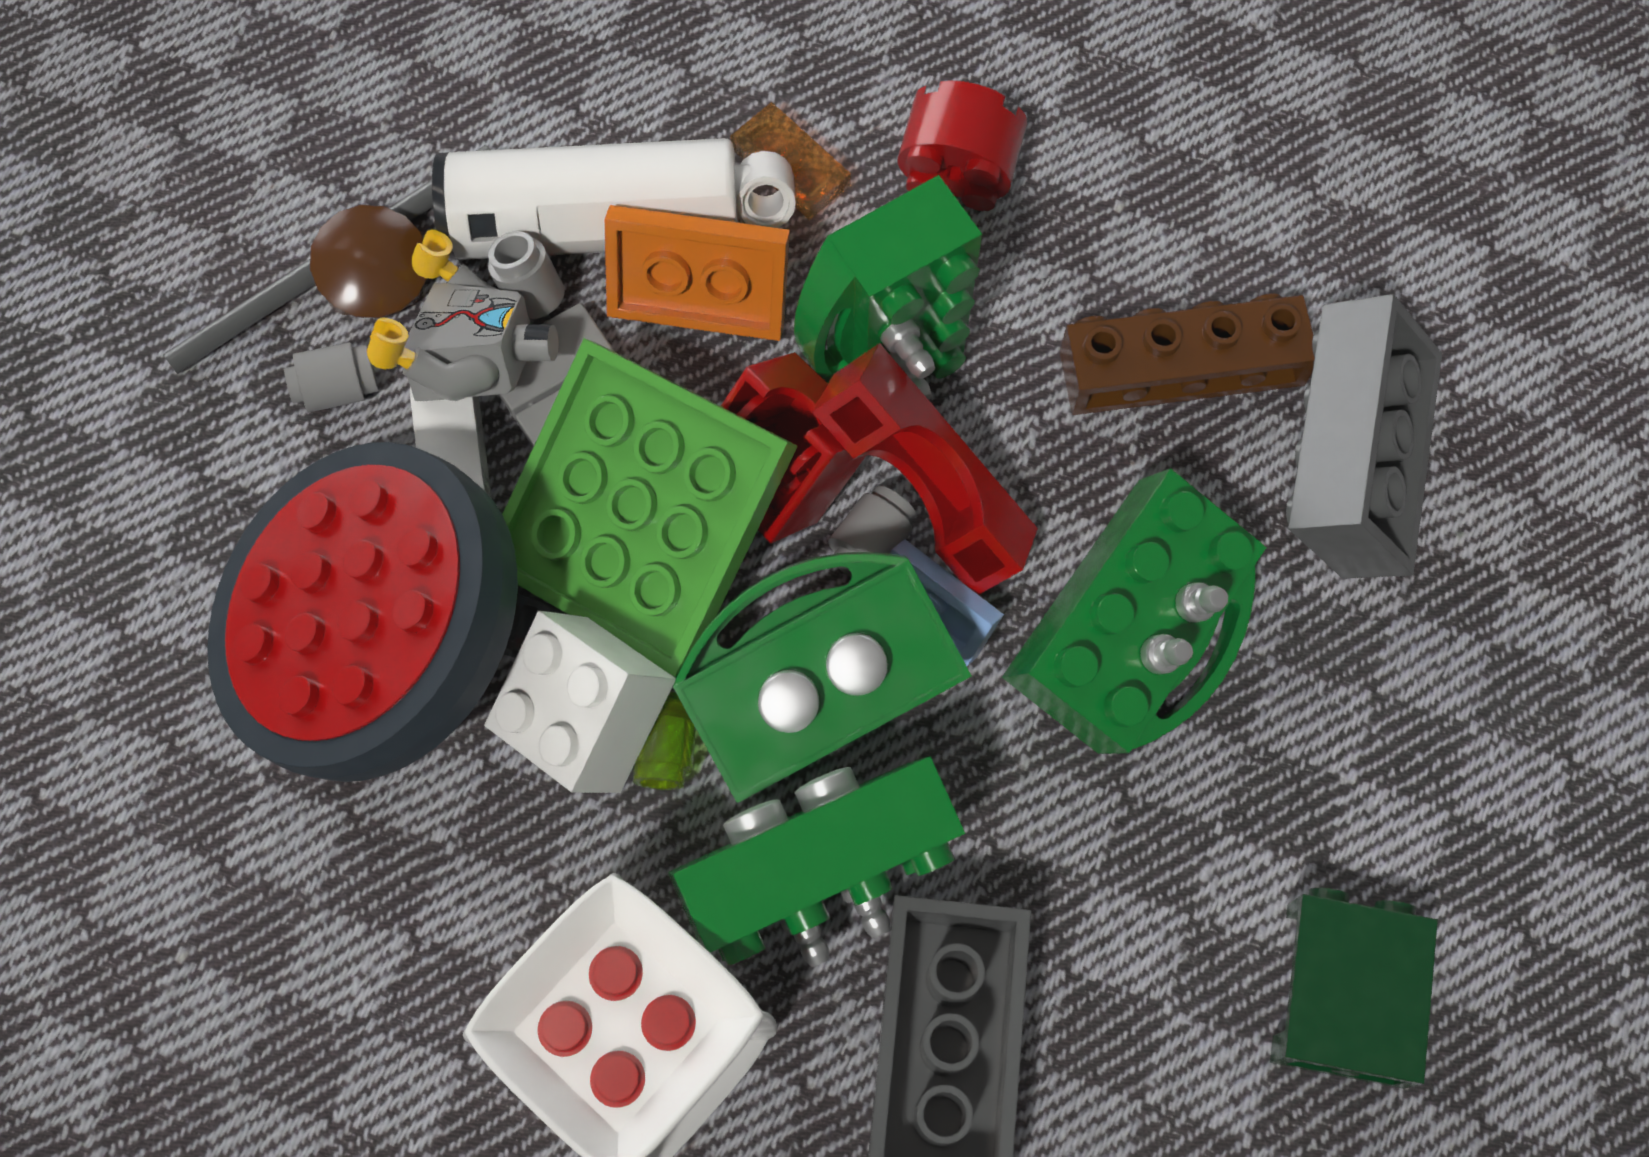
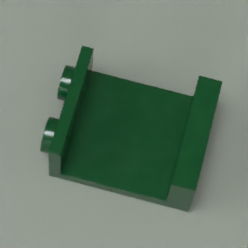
(1358, 990)

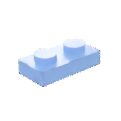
(964, 613)

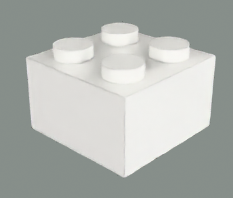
(579, 703)

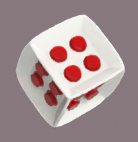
(619, 1027)

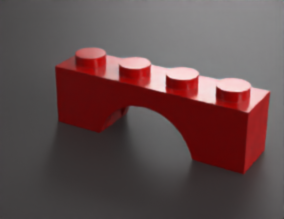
(884, 415)

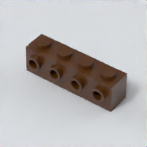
(1187, 353)

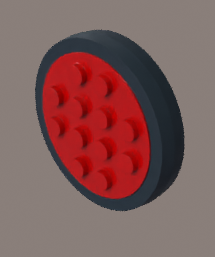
(362, 613)

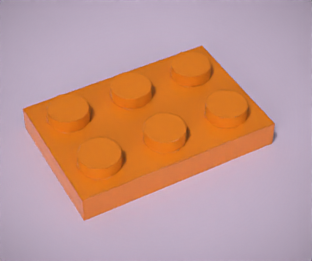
(696, 272)

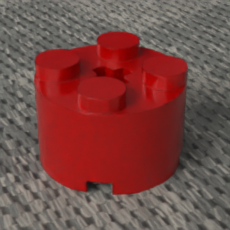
(964, 140)

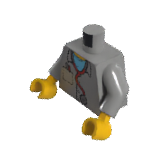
(465, 336)

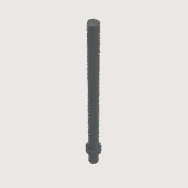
(274, 295)

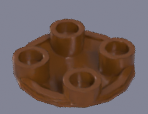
(366, 262)

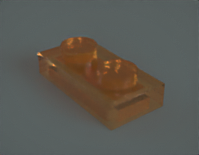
(816, 173)

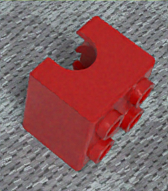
(781, 400)

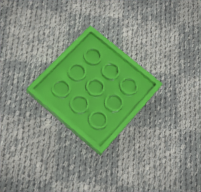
(640, 503)

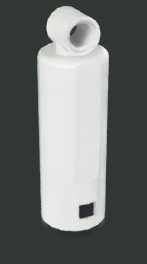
(567, 190)

